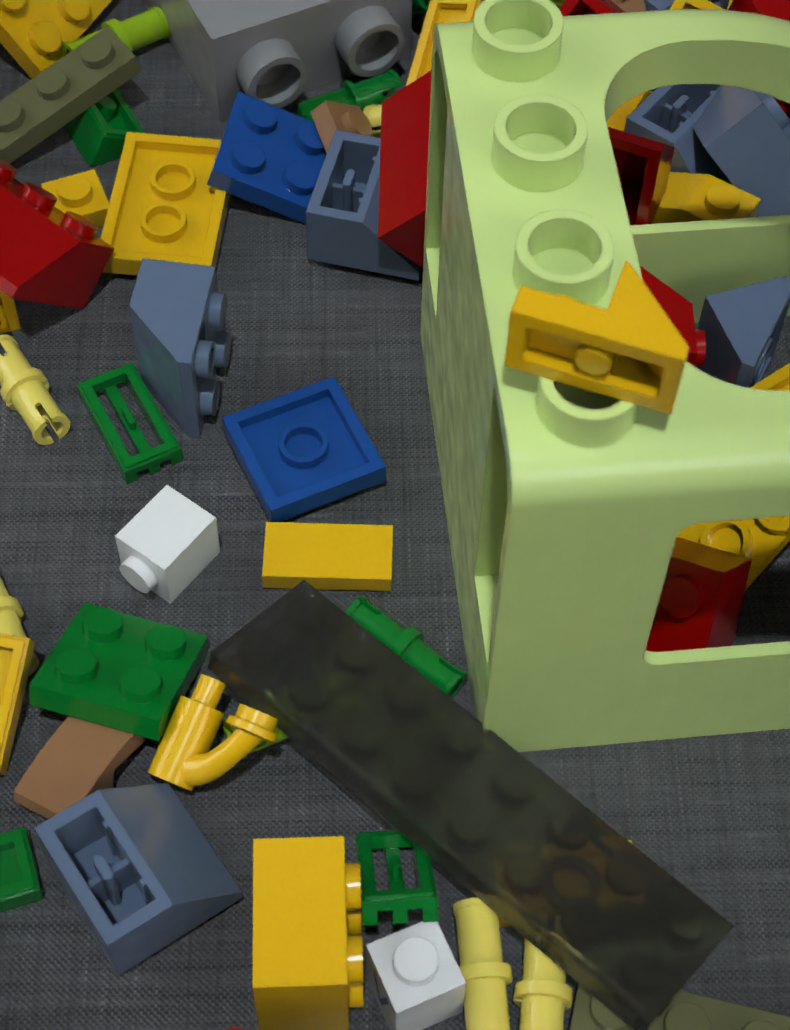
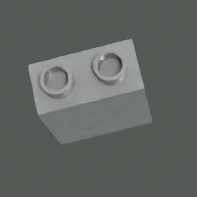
(283, 45)

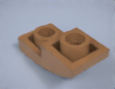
(73, 765)

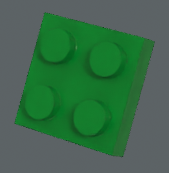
(119, 671)

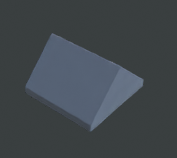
(744, 330)

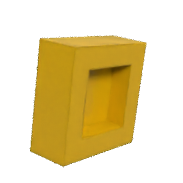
(81, 195)

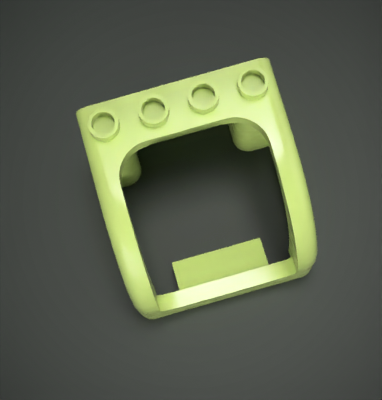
(552, 490)

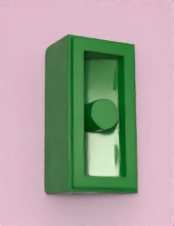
(103, 129)

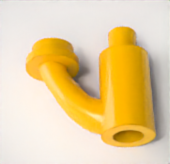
(185, 746)

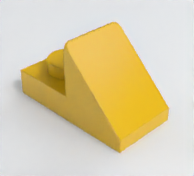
(614, 351)

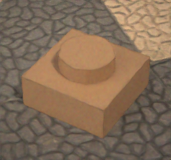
(339, 116)

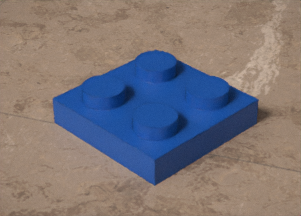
(268, 157)
(303, 449)

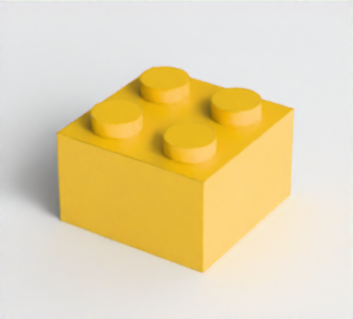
(306, 934)

